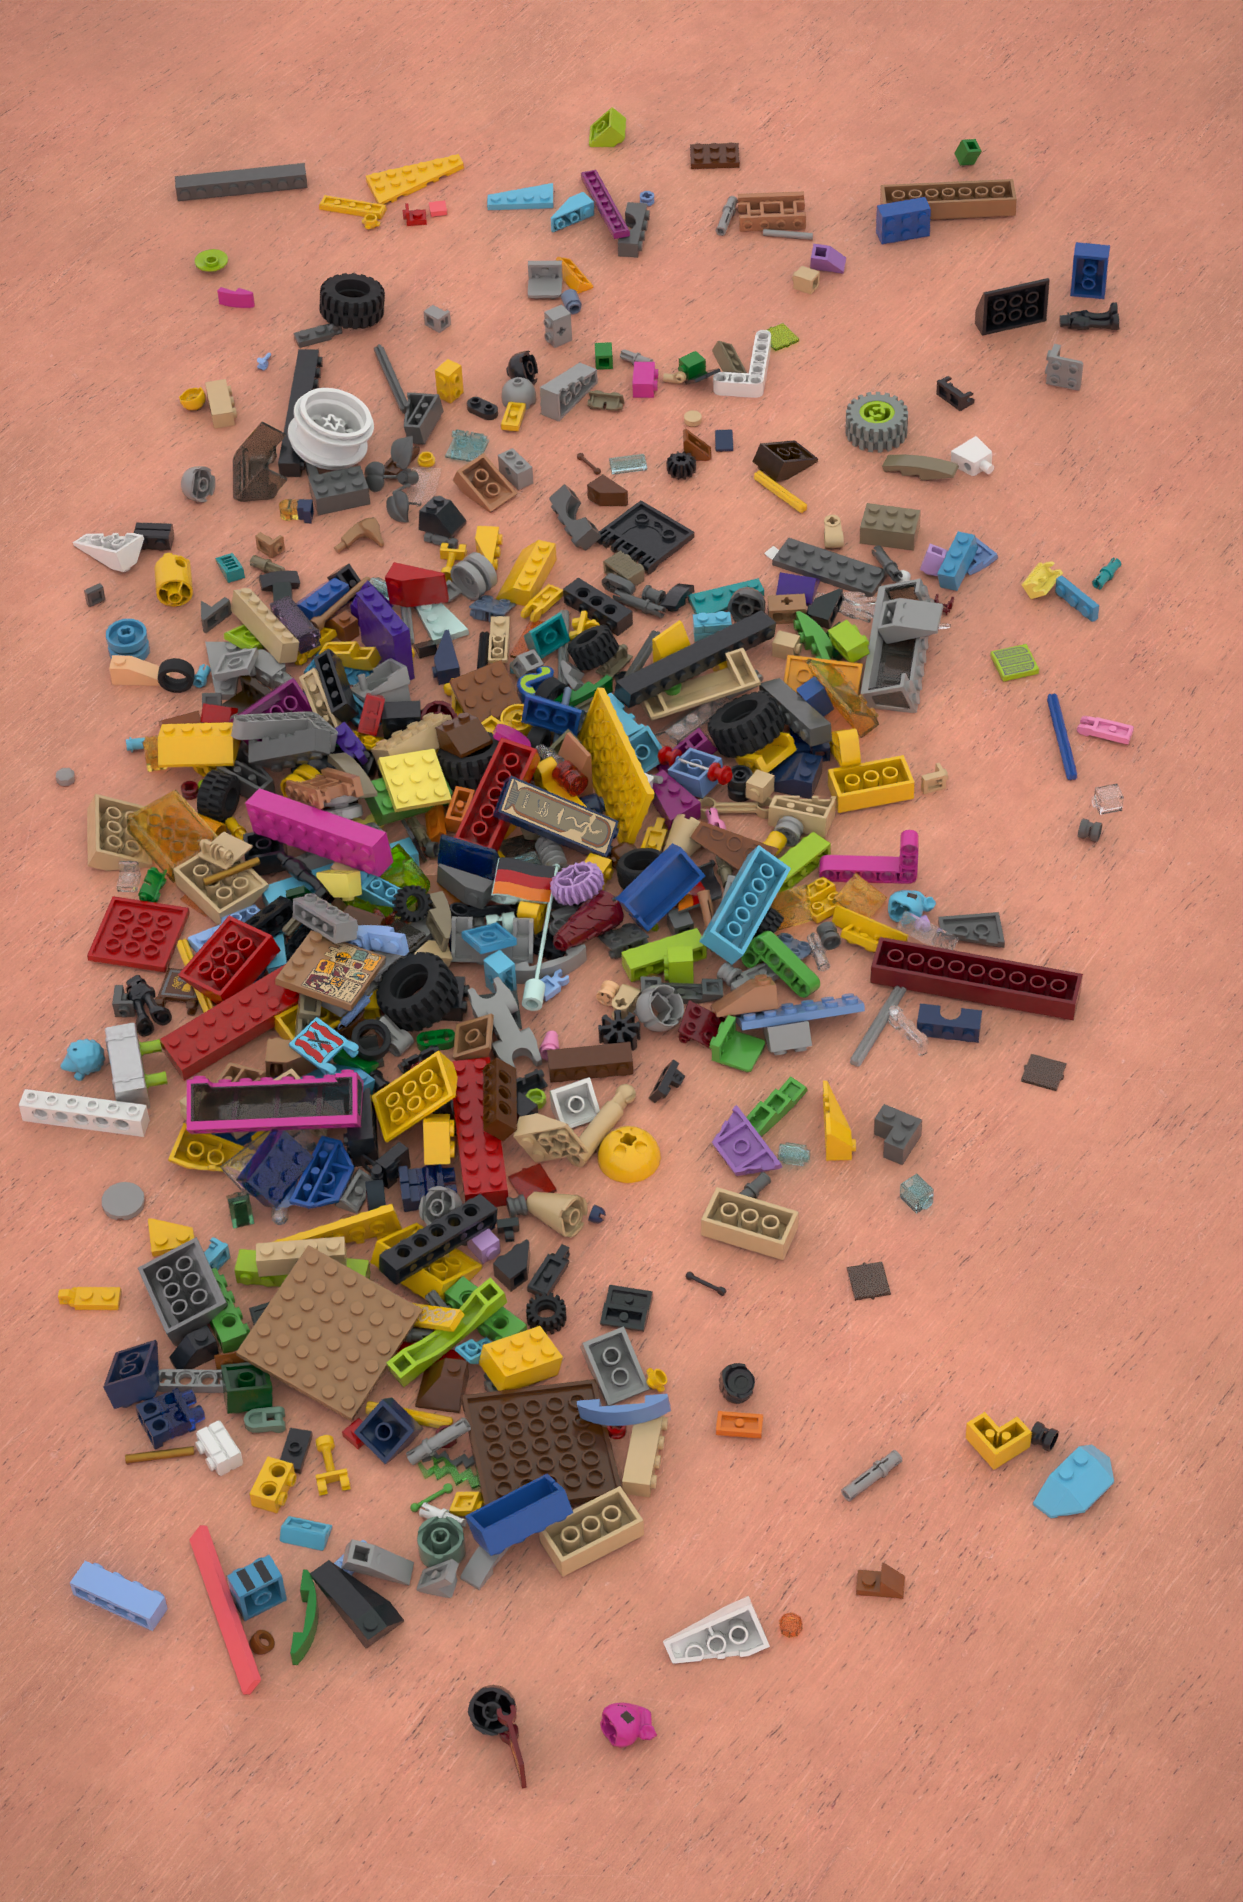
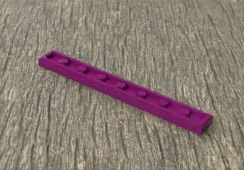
(605, 204)

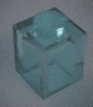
(916, 1193)

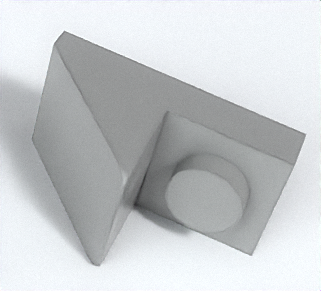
(439, 1579)

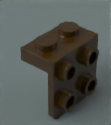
(250, 693)

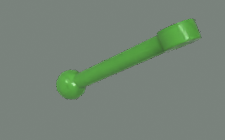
(447, 1488)

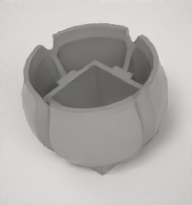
(665, 1002)

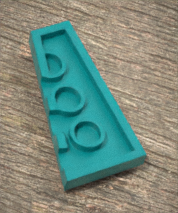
(717, 599)

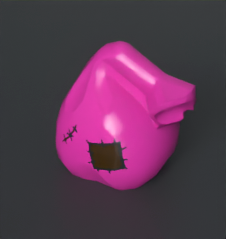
(625, 1723)

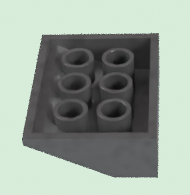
(183, 1290)

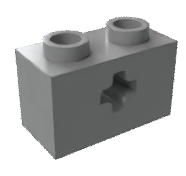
(557, 326)
(515, 469)

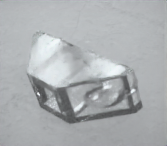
(926, 932)

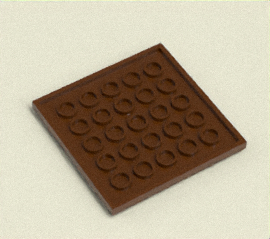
(538, 1433)

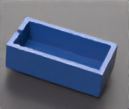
(660, 887)
(519, 1514)

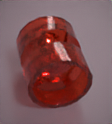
(570, 778)

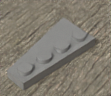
(215, 651)

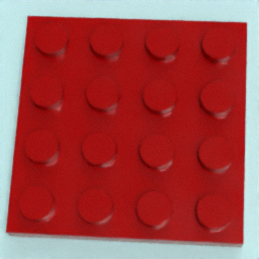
(138, 934)

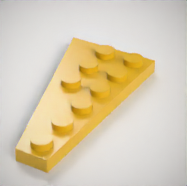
(408, 179)

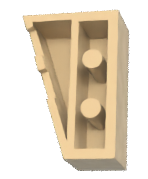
(813, 813)

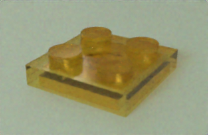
(860, 897)

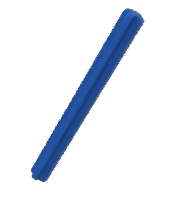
(1062, 737)

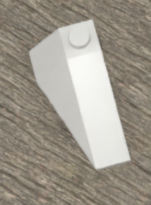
(725, 1633)

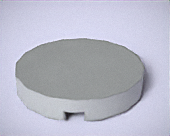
(123, 1201)

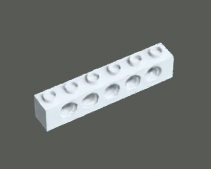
(84, 1113)

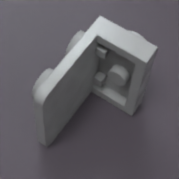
(545, 279)
(1063, 371)

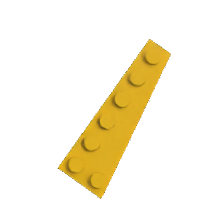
(365, 1225)

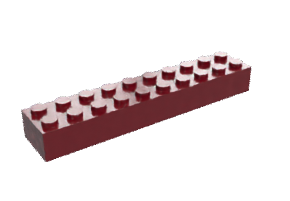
(976, 978)

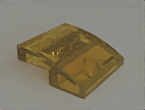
(793, 906)

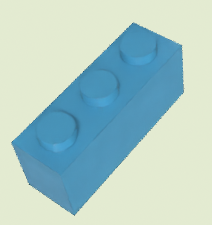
(957, 561)

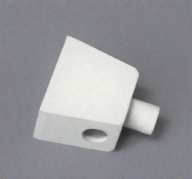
(973, 457)

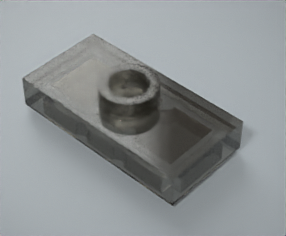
(516, 846)

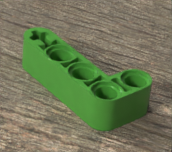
(783, 962)

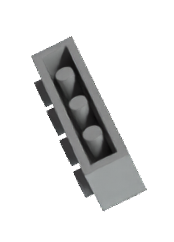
(325, 918)

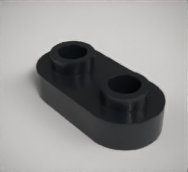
(482, 408)

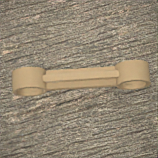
(736, 807)

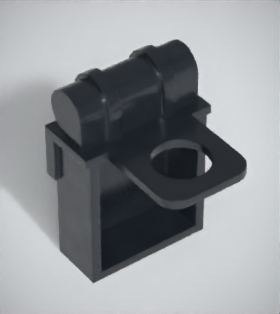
(388, 1165)

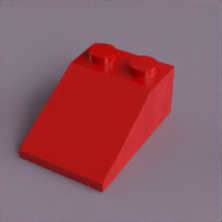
(415, 586)

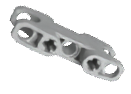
(511, 1040)

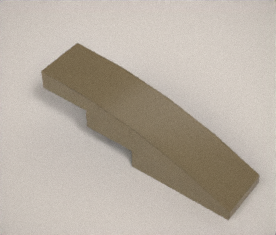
(926, 467)
(347, 764)

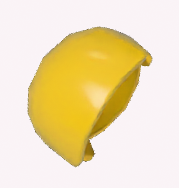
(193, 398)

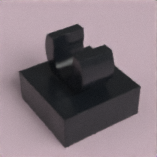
(508, 1226)

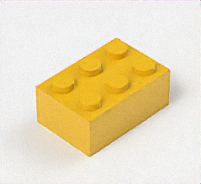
(520, 1359)

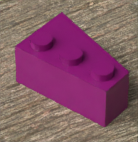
(674, 799)

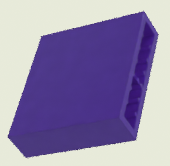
(384, 629)

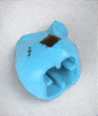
(910, 901)

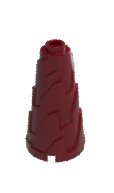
(590, 920)

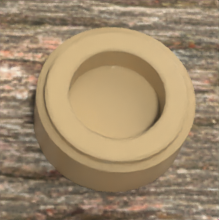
(692, 418)

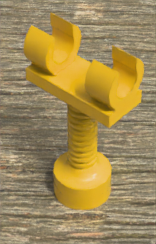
(451, 555)
(325, 1445)

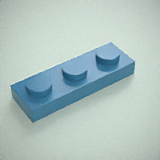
(1077, 598)

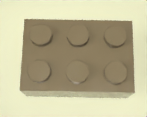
(890, 526)

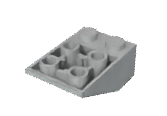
(908, 619)

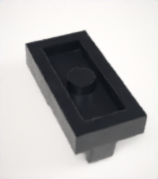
(669, 1076)

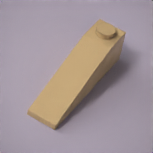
(316, 696)

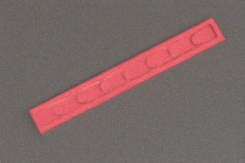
(225, 1610)

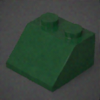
(245, 1387)

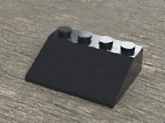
(1012, 307)

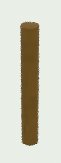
(231, 871)
(160, 1454)

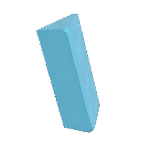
(305, 1533)

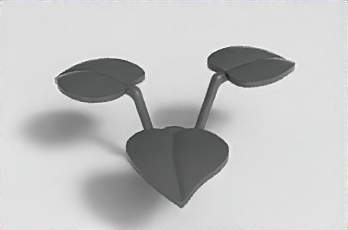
(398, 504)

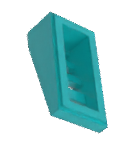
(230, 567)

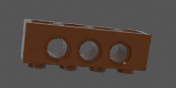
(499, 1099)

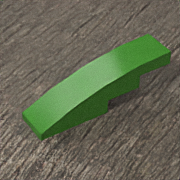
(776, 1106)

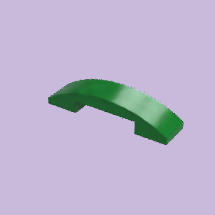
(303, 1640)

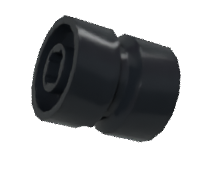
(737, 785)

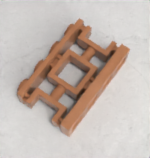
(757, 203)
(324, 787)

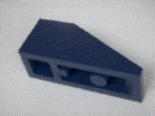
(445, 661)

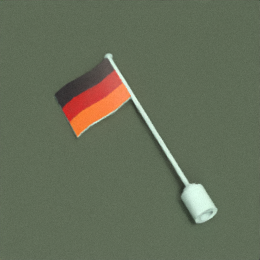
(531, 884)

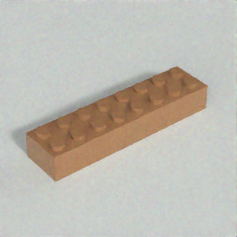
(958, 198)

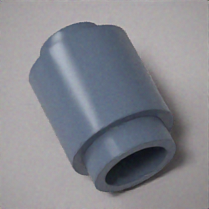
(571, 301)

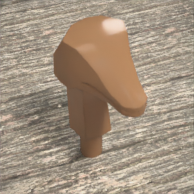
(365, 528)

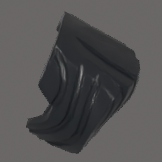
(736, 1383)

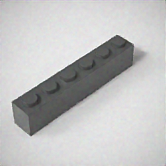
(798, 713)

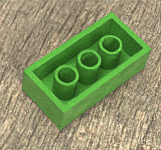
(382, 807)

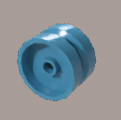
(128, 638)

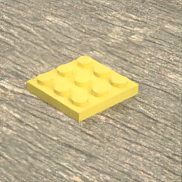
(414, 780)

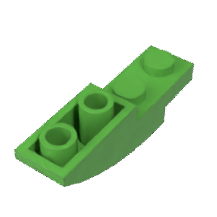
(813, 636)

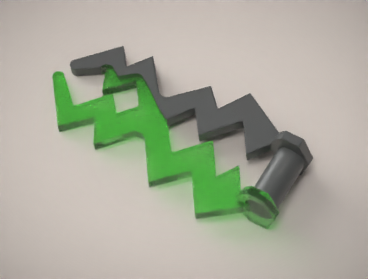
(450, 1468)

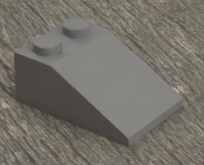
(614, 1366)

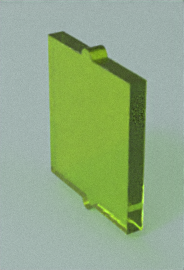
(782, 337)

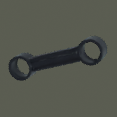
(474, 912)

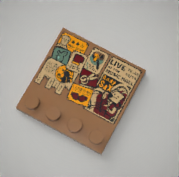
(330, 971)

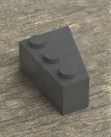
(422, 415)

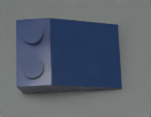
(798, 774)
(133, 1375)

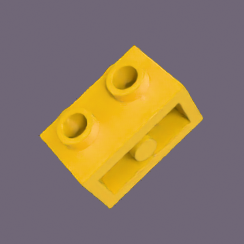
(449, 381)

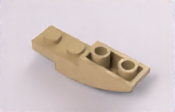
(499, 639)

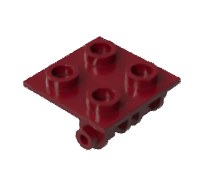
(698, 1024)

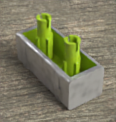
(126, 1064)

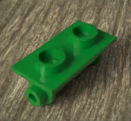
(156, 880)

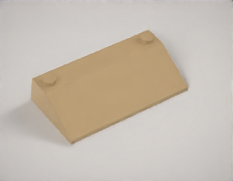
(725, 682)

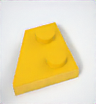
(167, 1236)

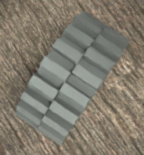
(876, 422)

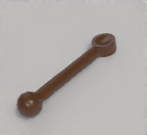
(580, 456)

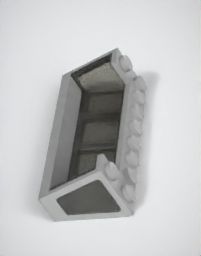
(895, 669)

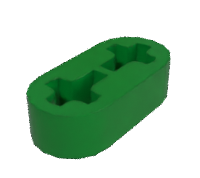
(436, 1037)

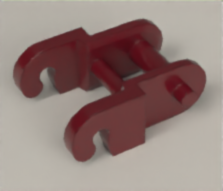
(948, 606)

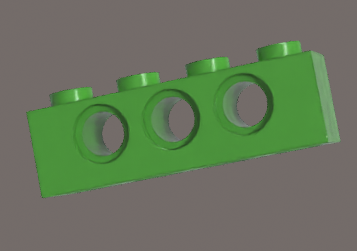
(504, 1319)
(228, 1337)

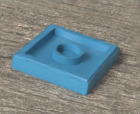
(488, 938)

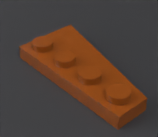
(726, 844)

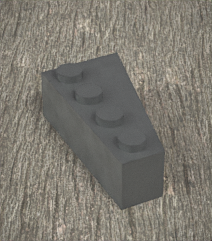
(289, 749)

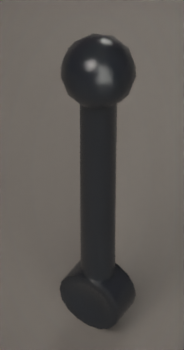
(720, 1290)

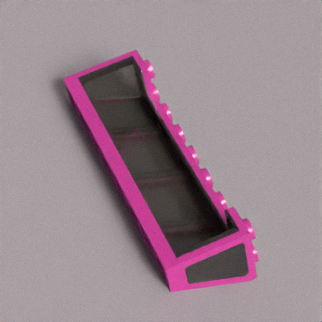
(274, 1103)

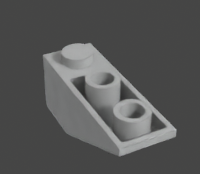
(376, 1562)

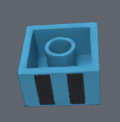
(257, 1587)

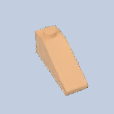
(133, 671)

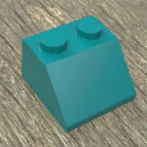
(547, 636)

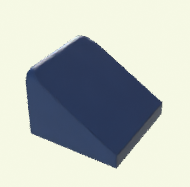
(724, 440)

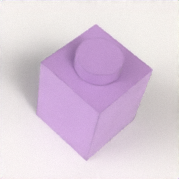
(933, 560)
(485, 1246)

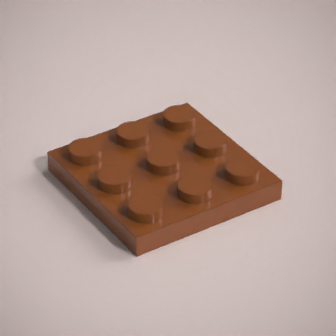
(485, 691)

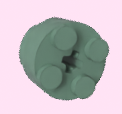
(440, 1541)

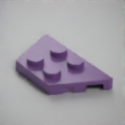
(743, 1146)

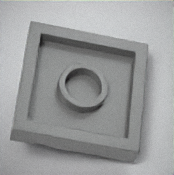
(236, 664)

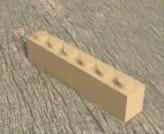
(264, 625)

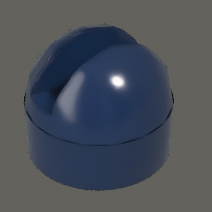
(595, 1214)

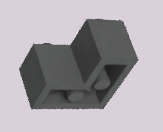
(899, 1131)

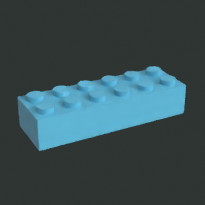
(745, 905)

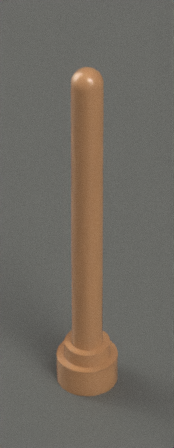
(319, 621)

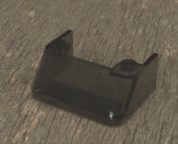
(250, 465)

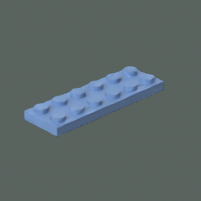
(805, 1011)

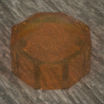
(790, 1625)

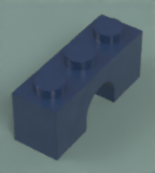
(963, 1028)

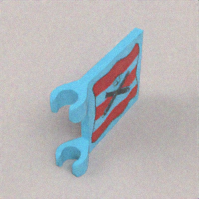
(320, 1044)

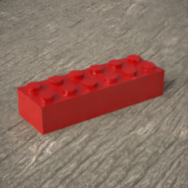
(478, 823)

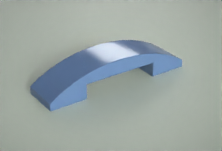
(627, 1414)

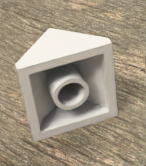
(574, 1103)

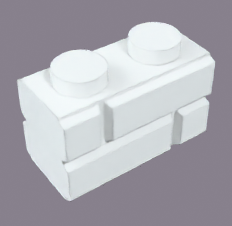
(219, 1448)

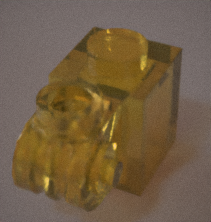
(151, 753)

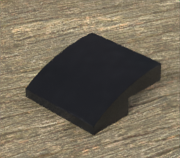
(626, 1308)

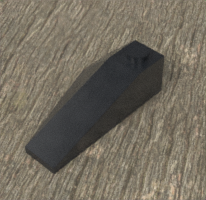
(360, 1607)

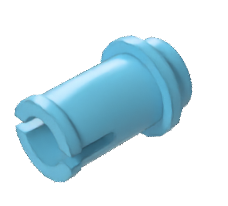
(200, 678)
(134, 744)

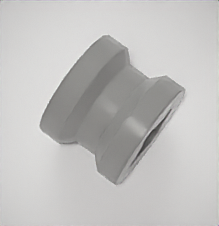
(728, 973)

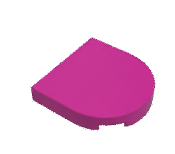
(511, 734)

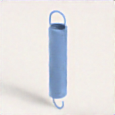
(361, 1004)

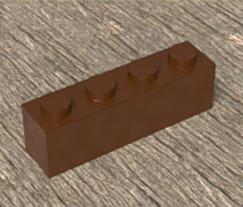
(590, 1061)

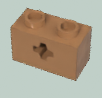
(784, 607)

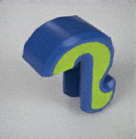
(530, 682)

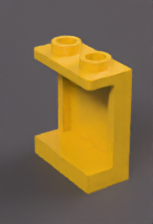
(771, 755)

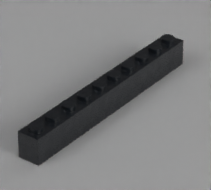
(304, 380)
(694, 659)

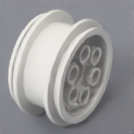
(330, 428)

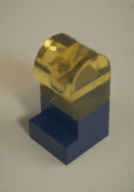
(297, 509)

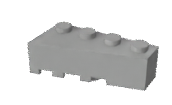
(566, 390)

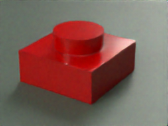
(348, 1434)

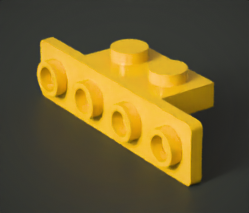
(863, 930)

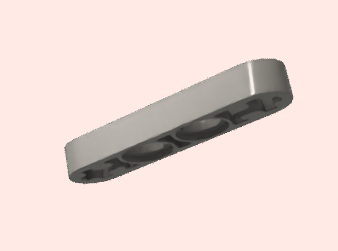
(196, 1383)

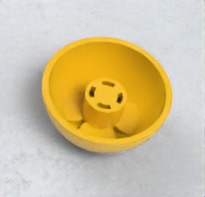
(629, 1155)

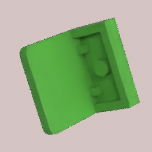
(734, 1047)

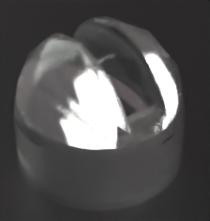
(280, 1215)

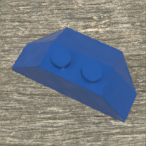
(325, 1176)

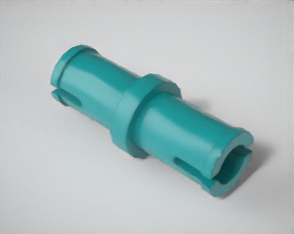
(1106, 573)

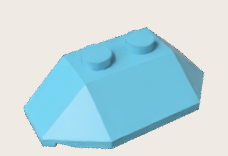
(1076, 1483)

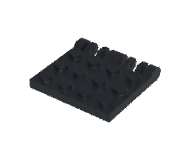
(646, 534)

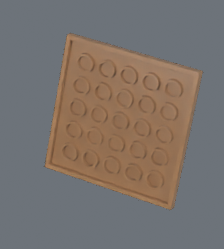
(329, 1332)

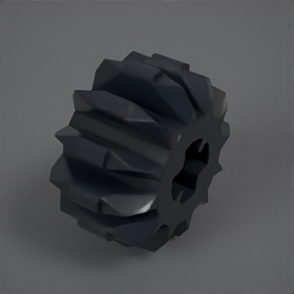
(681, 465)

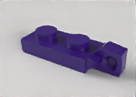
(350, 743)

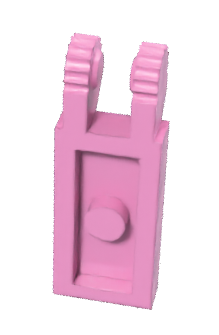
(1105, 729)

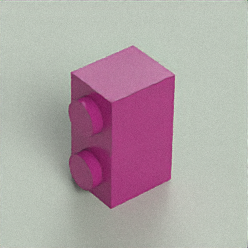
(644, 379)

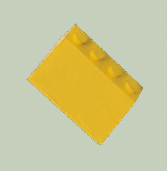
(415, 1095)
(436, 1276)

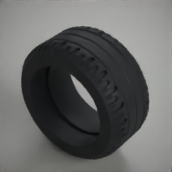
(634, 863)

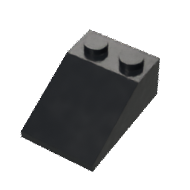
(363, 1138)

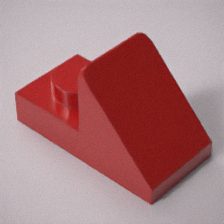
(216, 713)

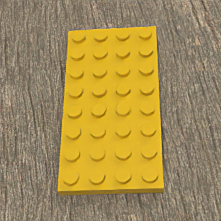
(615, 768)

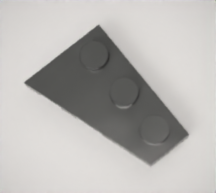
(975, 928)

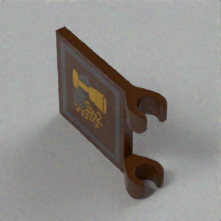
(177, 990)

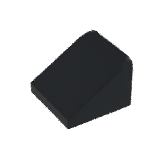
(426, 648)

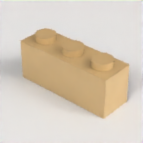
(221, 403)

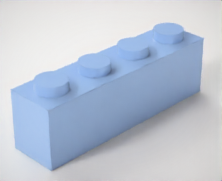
(119, 1595)

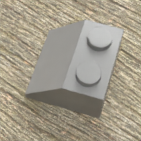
(787, 1037)

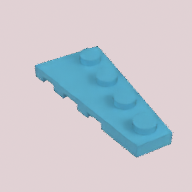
(526, 198)

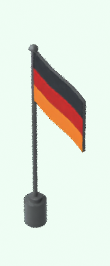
(688, 902)

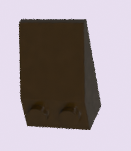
(783, 459)

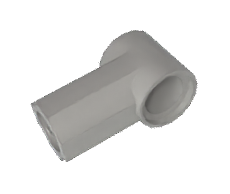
(400, 1039)

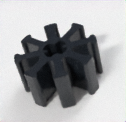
(619, 1030)

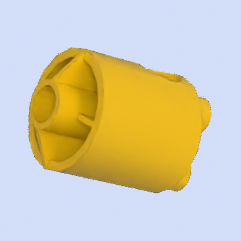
(173, 580)

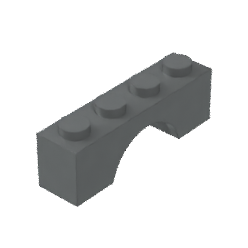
(635, 218)
(566, 505)

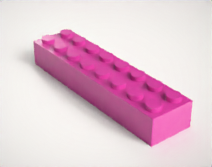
(319, 832)

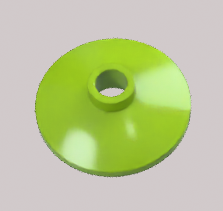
(211, 260)

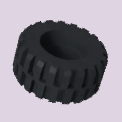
(352, 301)
(746, 724)
(468, 770)
(428, 1004)

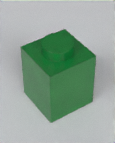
(967, 152)
(603, 356)
(692, 364)

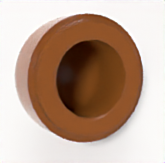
(256, 1645)

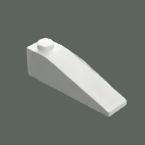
(113, 550)

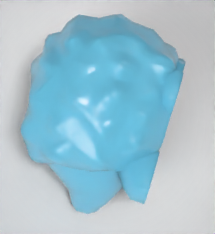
(83, 1058)

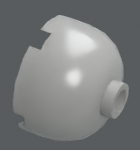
(519, 391)
(198, 483)
(438, 1203)

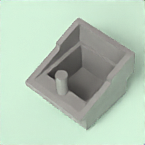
(388, 680)

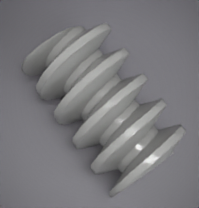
(550, 853)

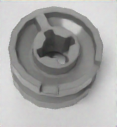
(791, 828)

